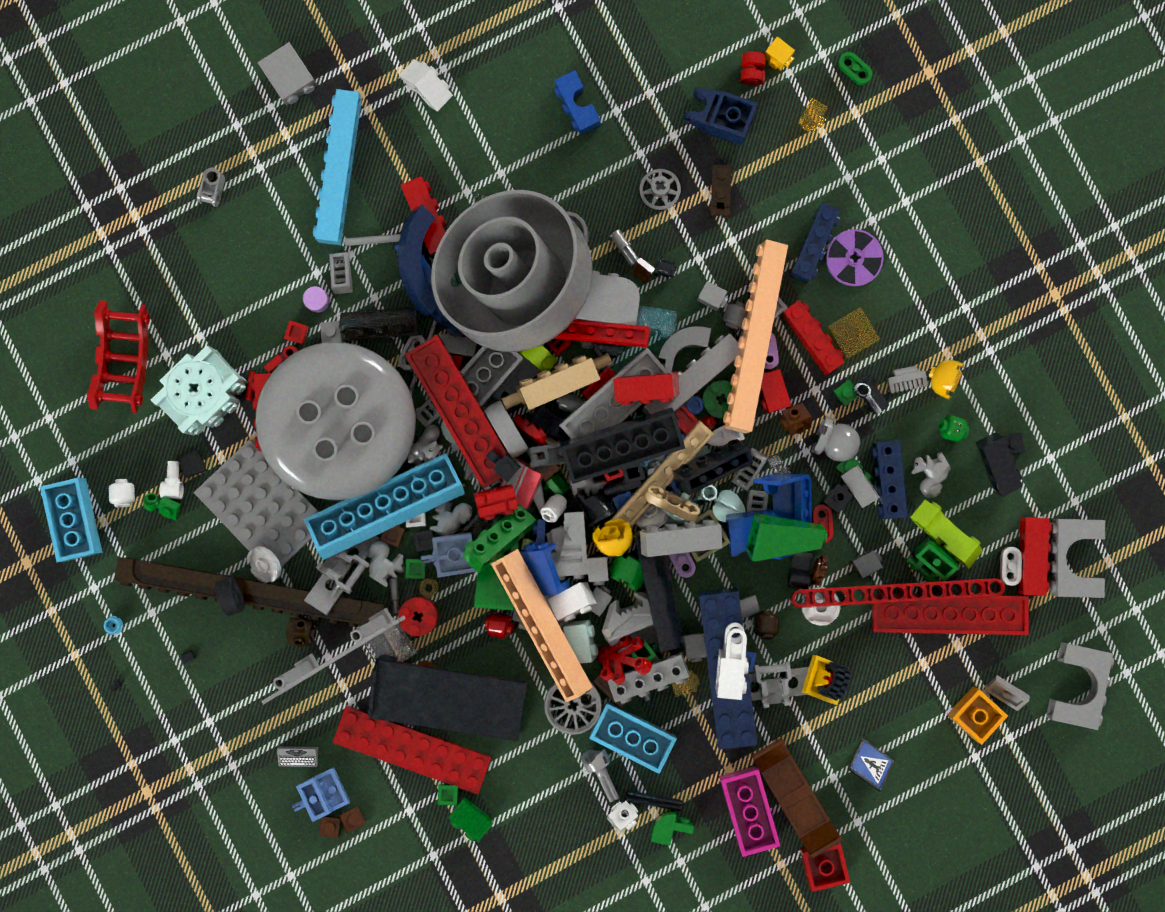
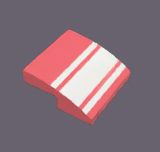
(524, 483)

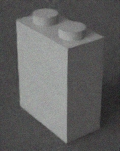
(287, 74)

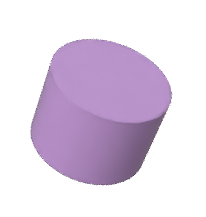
(316, 299)

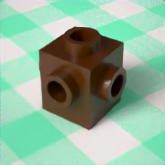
(796, 419)

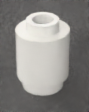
(553, 508)

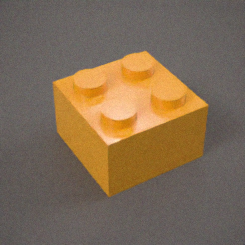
(977, 715)

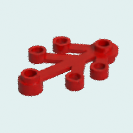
(608, 654)

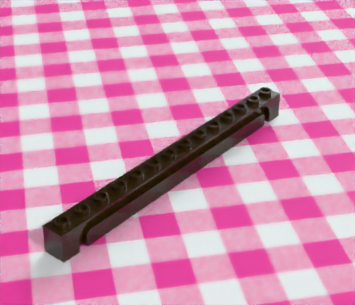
(255, 593)

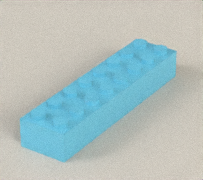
(385, 507)

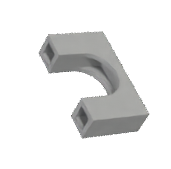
(1063, 581)
(1088, 711)

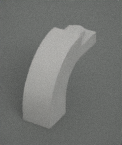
(688, 337)

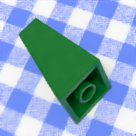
(781, 537)
(490, 591)

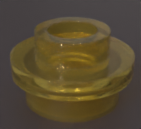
(422, 588)

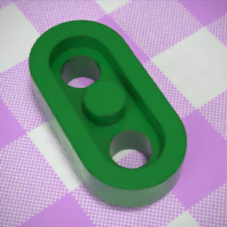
(856, 67)

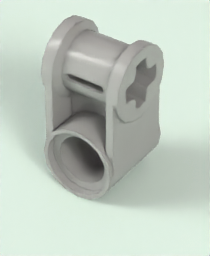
(210, 188)

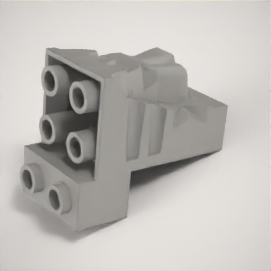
(571, 551)

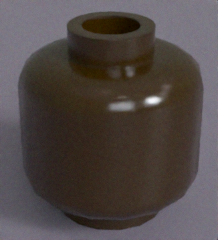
(766, 625)

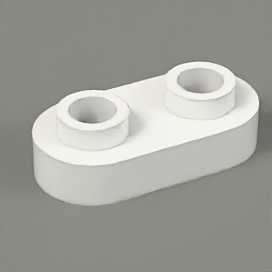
(1013, 566)

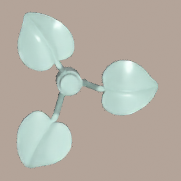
(727, 501)

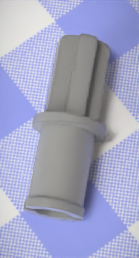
(624, 247)

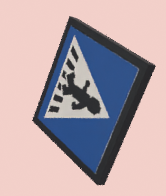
(871, 765)

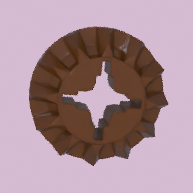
(819, 570)

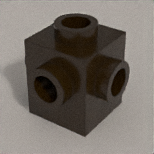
(300, 631)

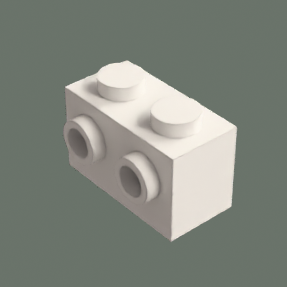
(572, 601)

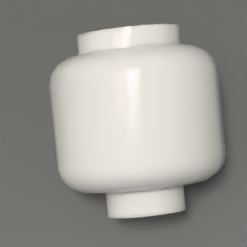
(121, 493)

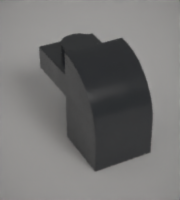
(548, 422)
(635, 473)

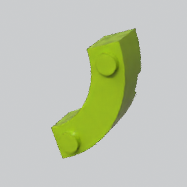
(944, 532)

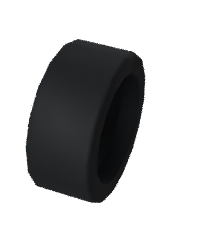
(229, 596)

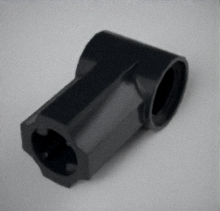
(872, 395)

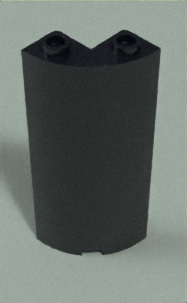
(661, 600)

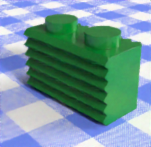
(470, 819)

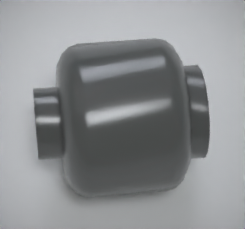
(735, 315)

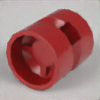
(753, 68)

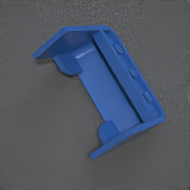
(790, 496)

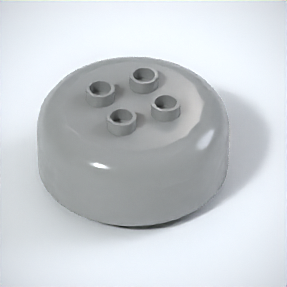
(519, 271)
(335, 421)

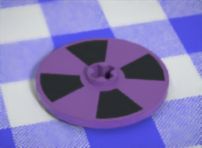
(844, 268)

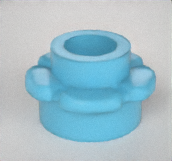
(108, 625)

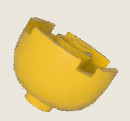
(945, 377)
(614, 537)

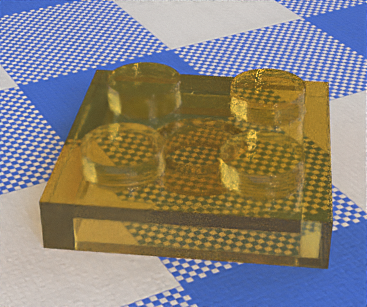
(853, 333)

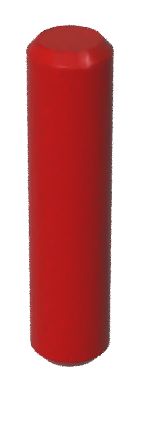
(249, 395)

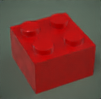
(825, 869)

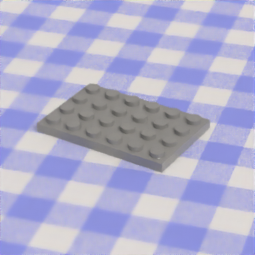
(258, 504)

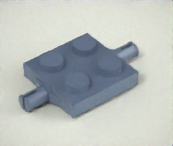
(448, 555)

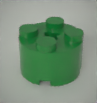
(628, 569)

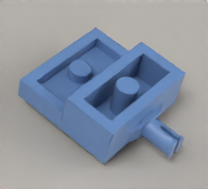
(321, 794)

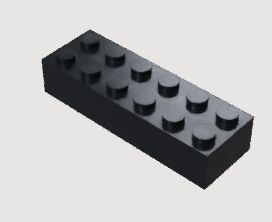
(622, 445)

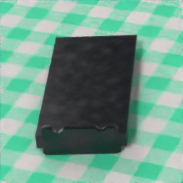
(446, 699)

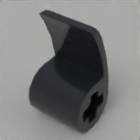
(799, 571)

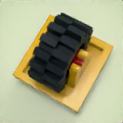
(826, 680)

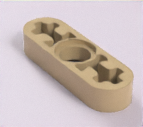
(682, 507)

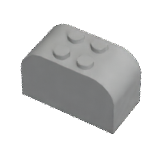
(611, 300)

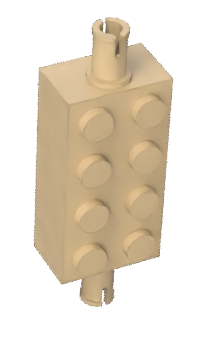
(558, 382)

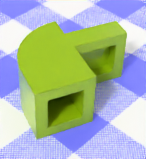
(539, 357)

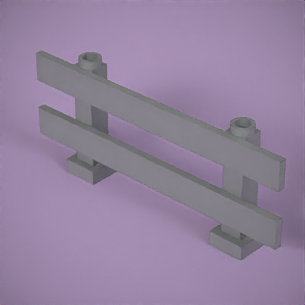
(309, 666)

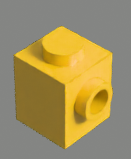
(779, 54)

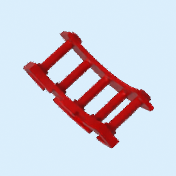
(104, 356)

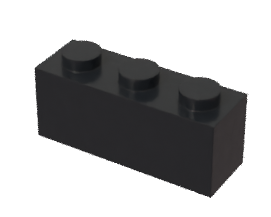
(999, 464)

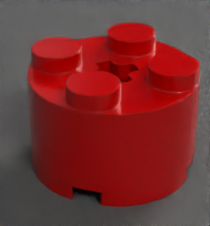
(429, 619)

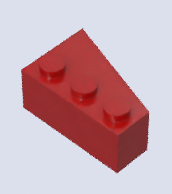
(646, 388)

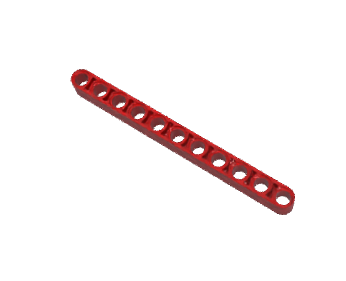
(905, 589)

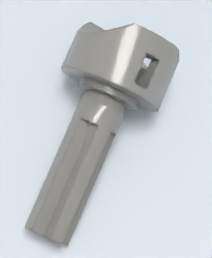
(597, 763)

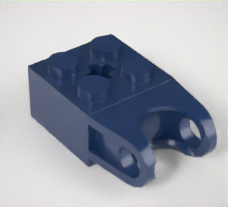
(718, 115)

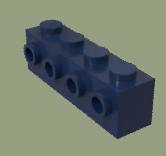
(814, 243)
(890, 479)

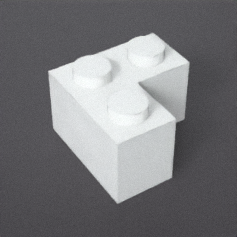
(425, 82)

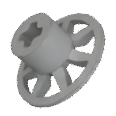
(660, 188)

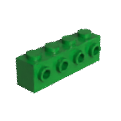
(498, 538)

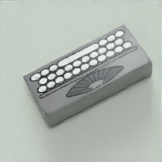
(297, 756)

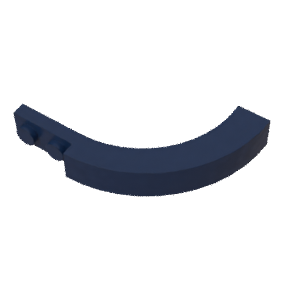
(411, 267)

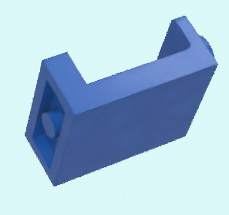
(542, 567)

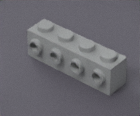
(680, 539)
(661, 674)

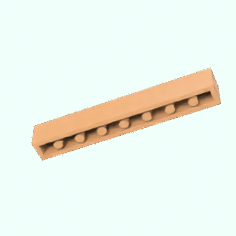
(542, 625)

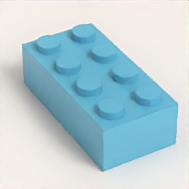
(71, 519)
(633, 737)

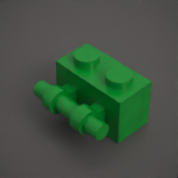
(935, 558)

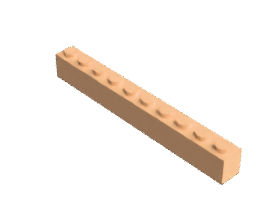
(756, 336)

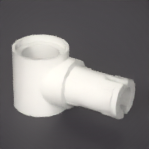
(171, 486)

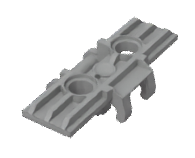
(335, 570)
(777, 689)

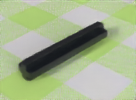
(653, 800)

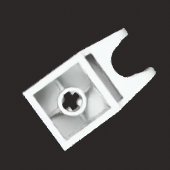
(732, 664)

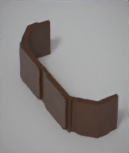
(796, 798)

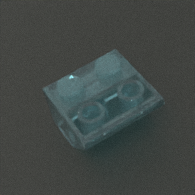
(659, 320)

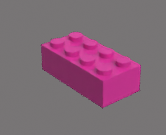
(749, 811)

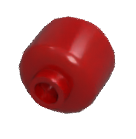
(499, 625)

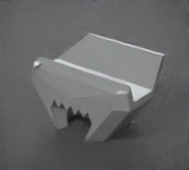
(630, 621)

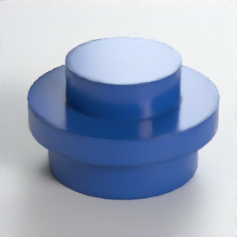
(694, 405)

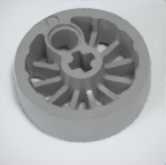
(506, 429)
(596, 699)

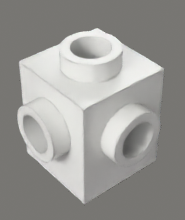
(618, 821)

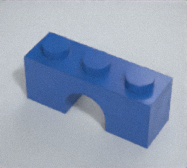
(583, 118)

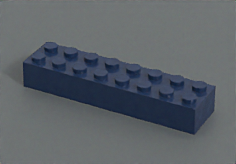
(732, 717)

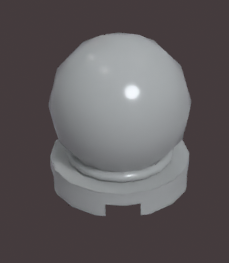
(837, 441)

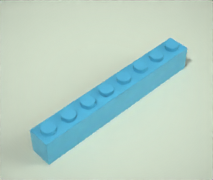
(338, 167)

